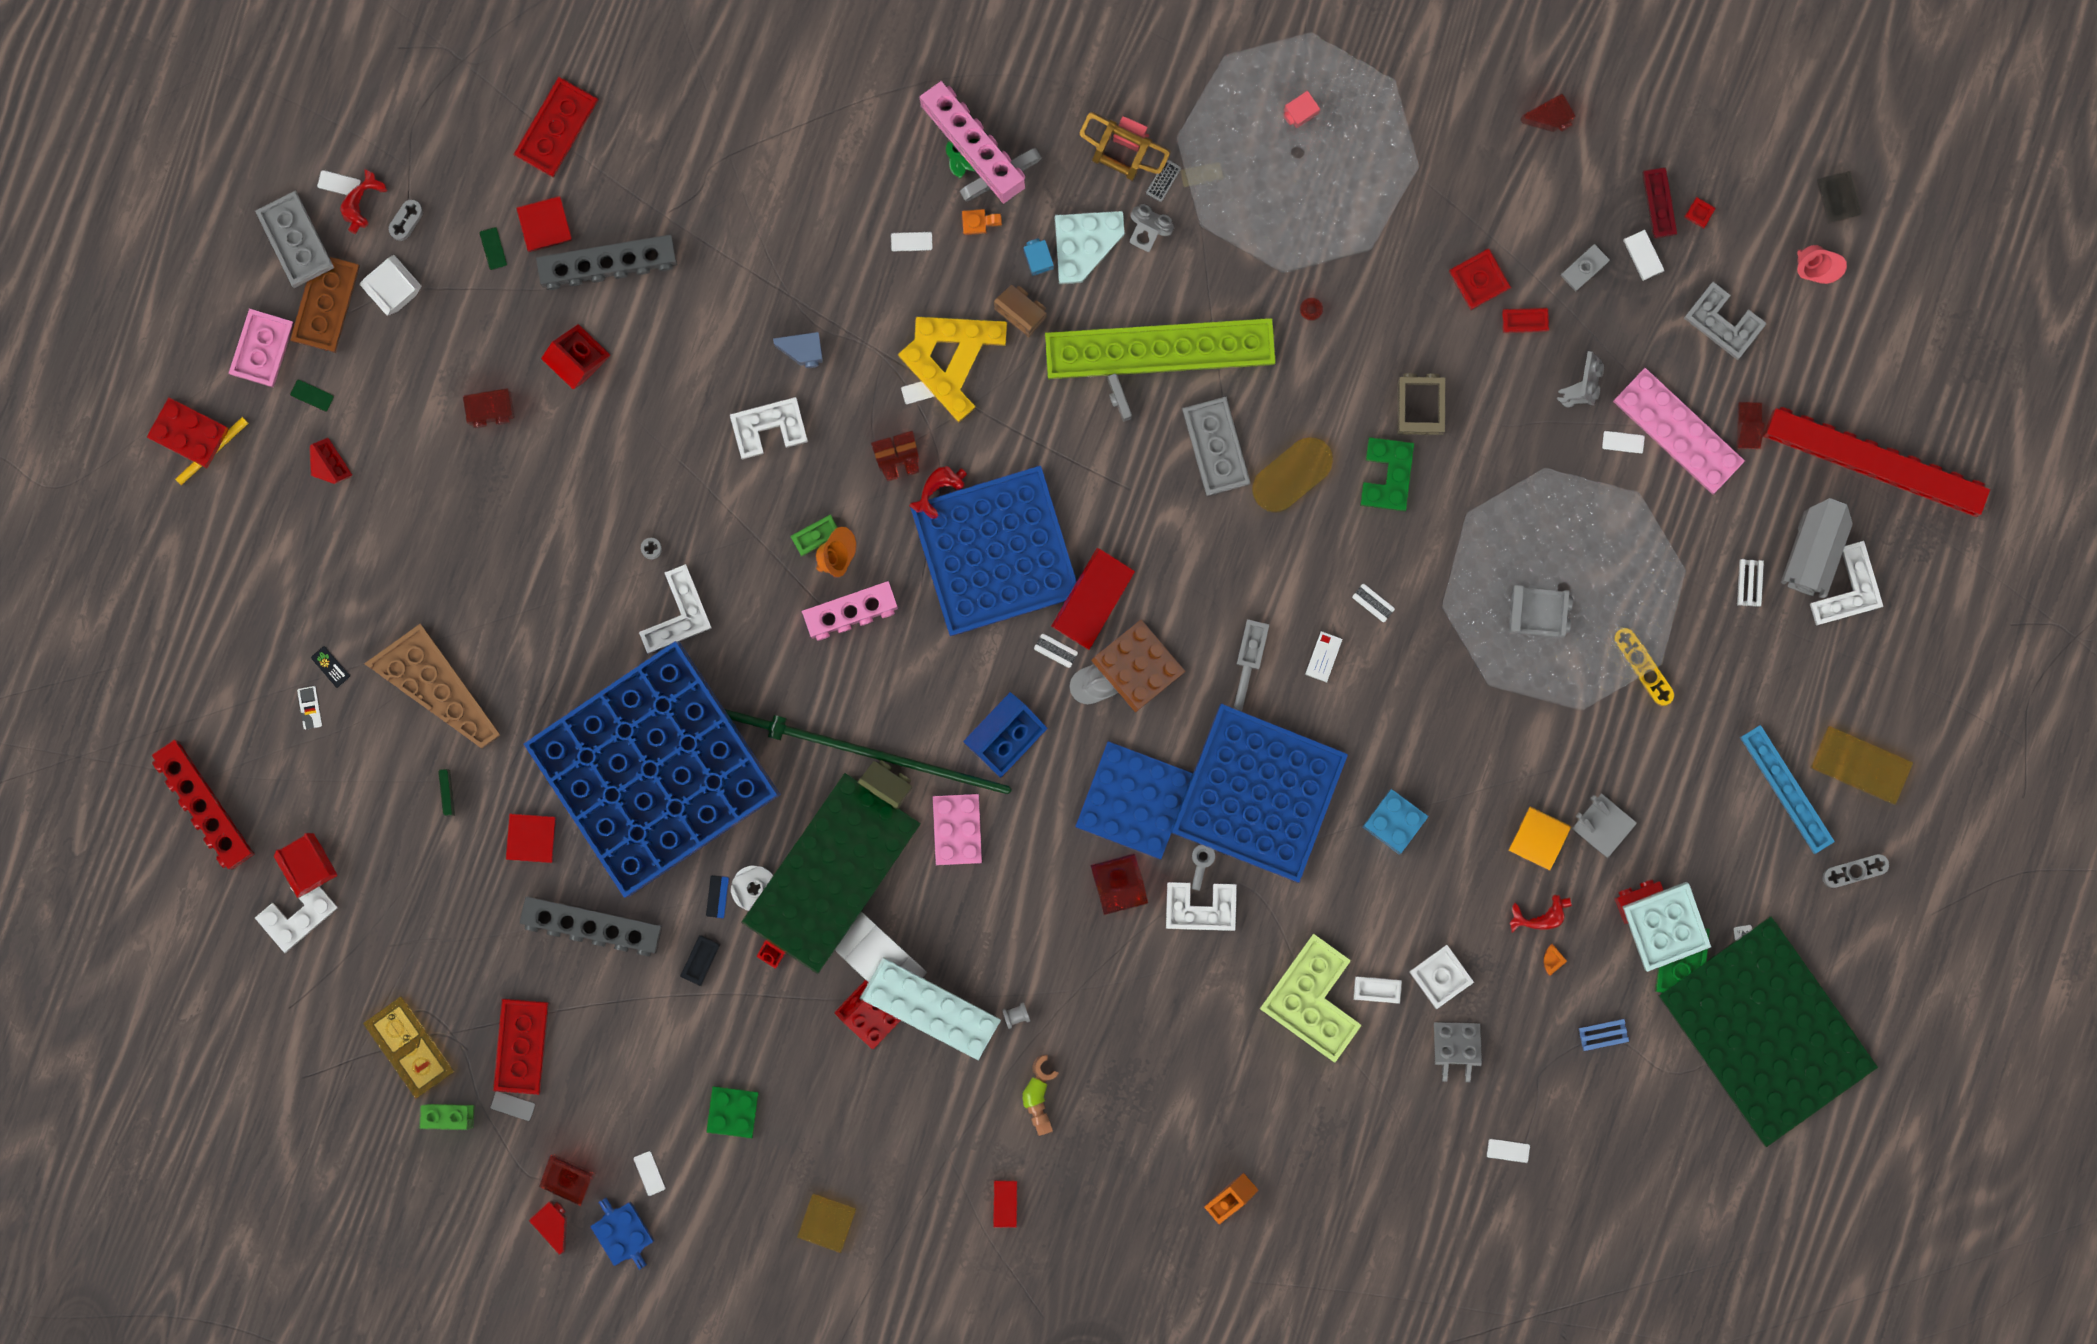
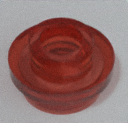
(1311, 302)

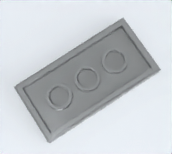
(294, 239)
(1216, 446)

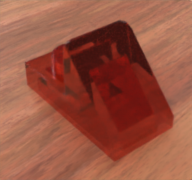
(1750, 425)

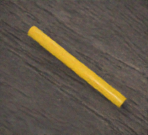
(194, 467)

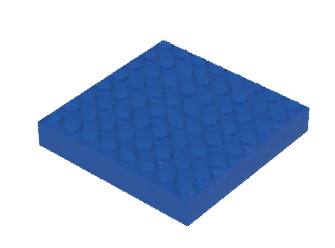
(651, 769)

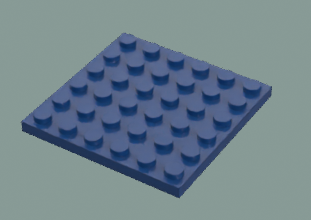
(995, 551)
(1259, 793)

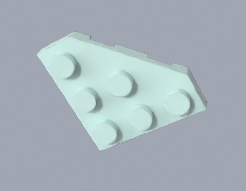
(1084, 242)

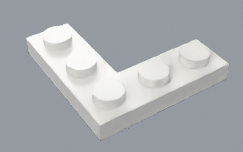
(1864, 594)
(690, 622)

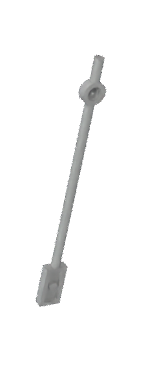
(1249, 657)

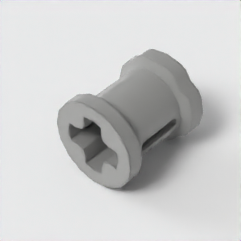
(1016, 1015)

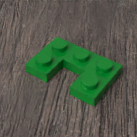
(1399, 460)

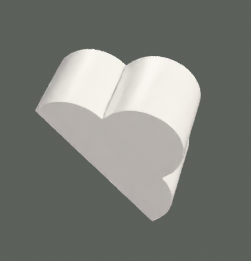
(867, 945)

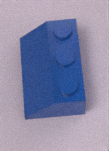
(1005, 734)

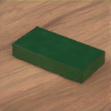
(446, 792)

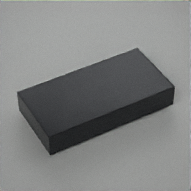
(700, 960)

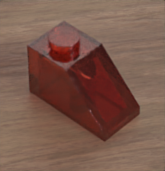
(1551, 115)

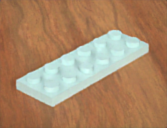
(930, 1008)

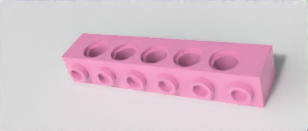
(1003, 186)

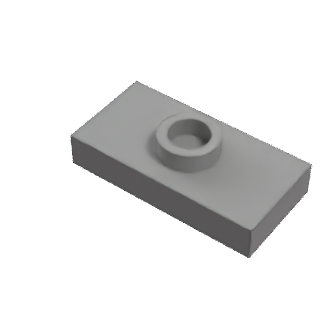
(1585, 267)
(1118, 398)

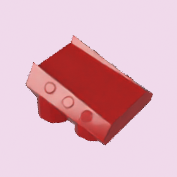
(305, 864)

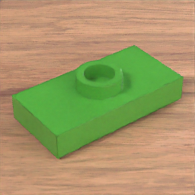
(814, 535)

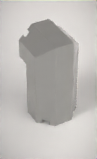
(1818, 548)

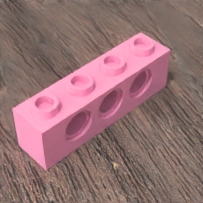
(880, 592)

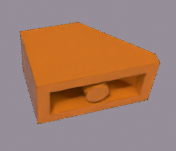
(1231, 1198)

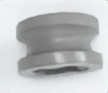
(656, 553)

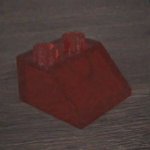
(1119, 884)

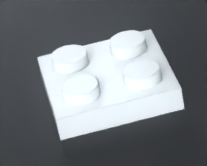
(1441, 977)

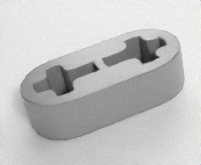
(401, 216)

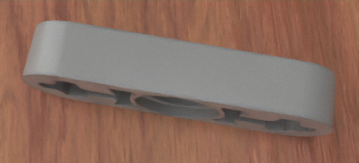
(1873, 872)

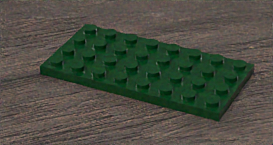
(830, 873)

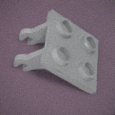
(1588, 389)
(1603, 825)
(1457, 1045)

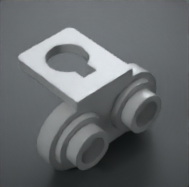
(1150, 222)

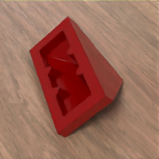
(327, 463)

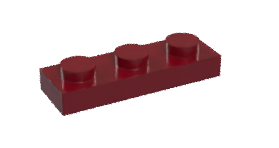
(1659, 203)

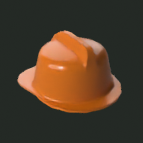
(837, 552)

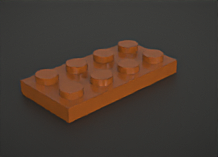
(325, 306)

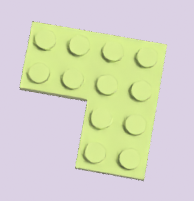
(1301, 1004)

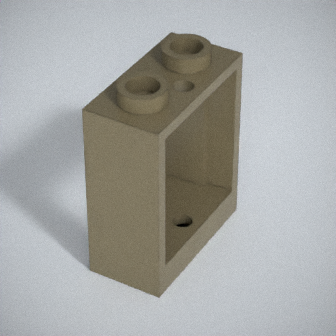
(1413, 428)

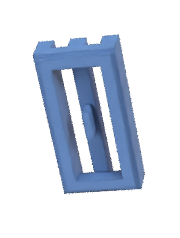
(1622, 1030)

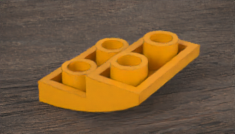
(1539, 838)

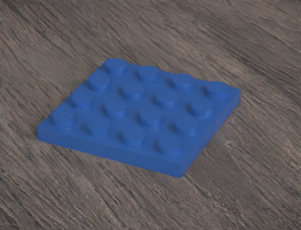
(1134, 800)

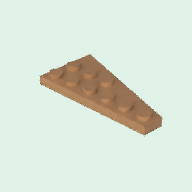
(427, 677)

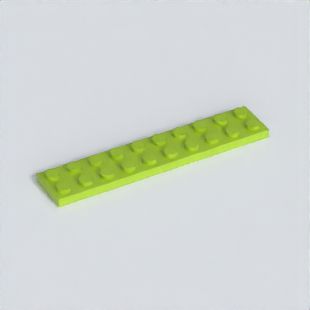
(1160, 348)

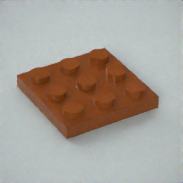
(1138, 666)

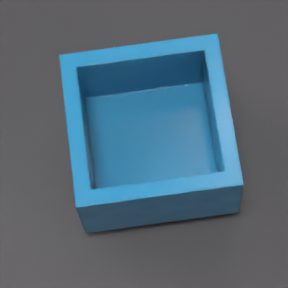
(1395, 821)

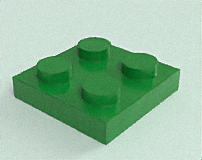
(732, 1112)

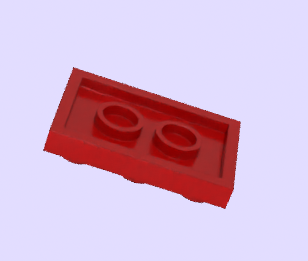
(187, 433)

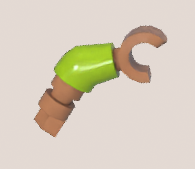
(1034, 1096)

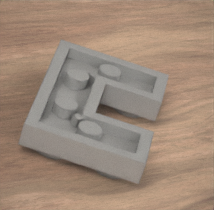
(1730, 338)

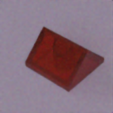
(566, 1179)

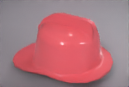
(1820, 265)

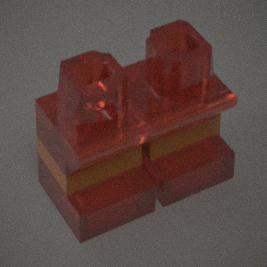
(887, 458)

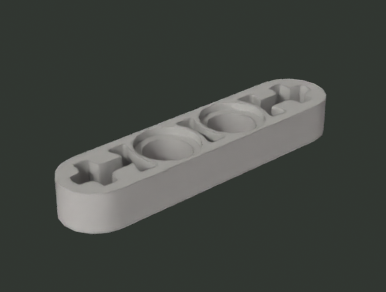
(979, 186)

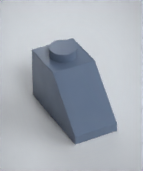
(803, 348)

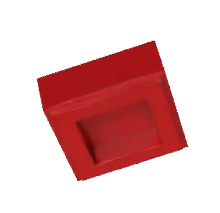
(1699, 212)

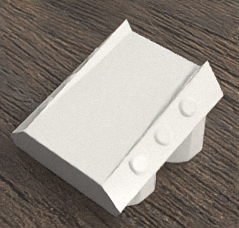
(391, 285)

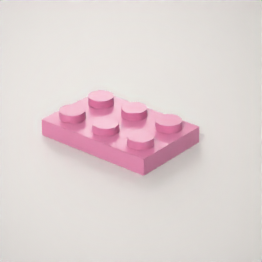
(261, 348)
(957, 829)

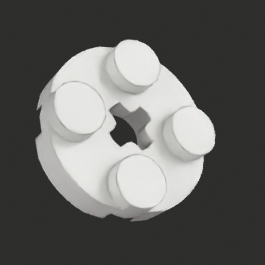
(742, 882)

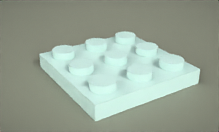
(1666, 926)

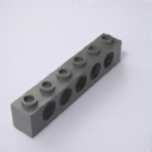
(549, 264)
(534, 907)

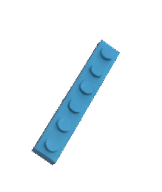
(1787, 789)

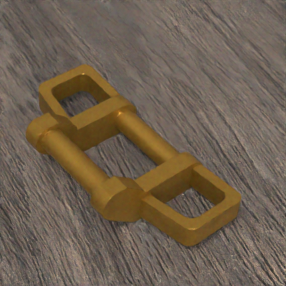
(1144, 143)

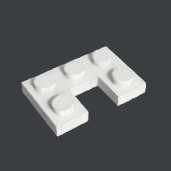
(750, 422)
(1183, 916)
(292, 930)

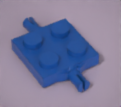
(622, 1233)

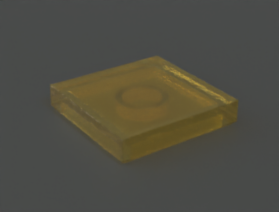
(826, 1223)

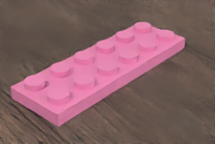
(1679, 431)

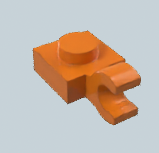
(976, 222)

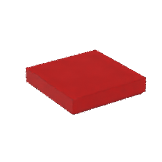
(544, 224)
(1479, 279)
(530, 838)

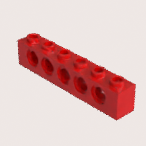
(240, 850)

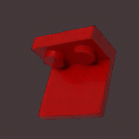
(865, 1019)

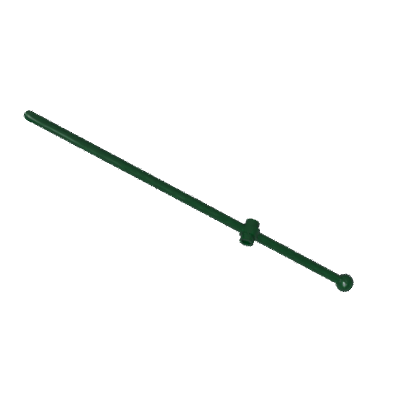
(777, 728)

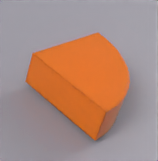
(1553, 959)

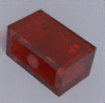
(488, 407)

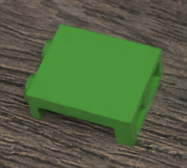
(447, 1116)

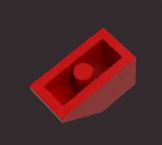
(552, 1225)

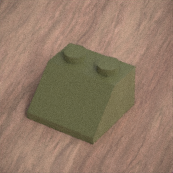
(886, 784)

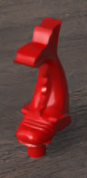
(350, 204)
(939, 478)
(1551, 920)

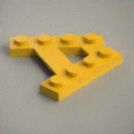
(970, 336)

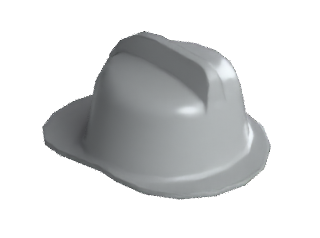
(1090, 686)

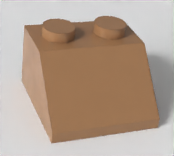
(1020, 310)

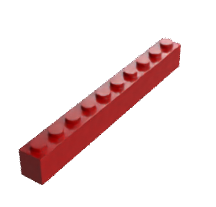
(1877, 462)

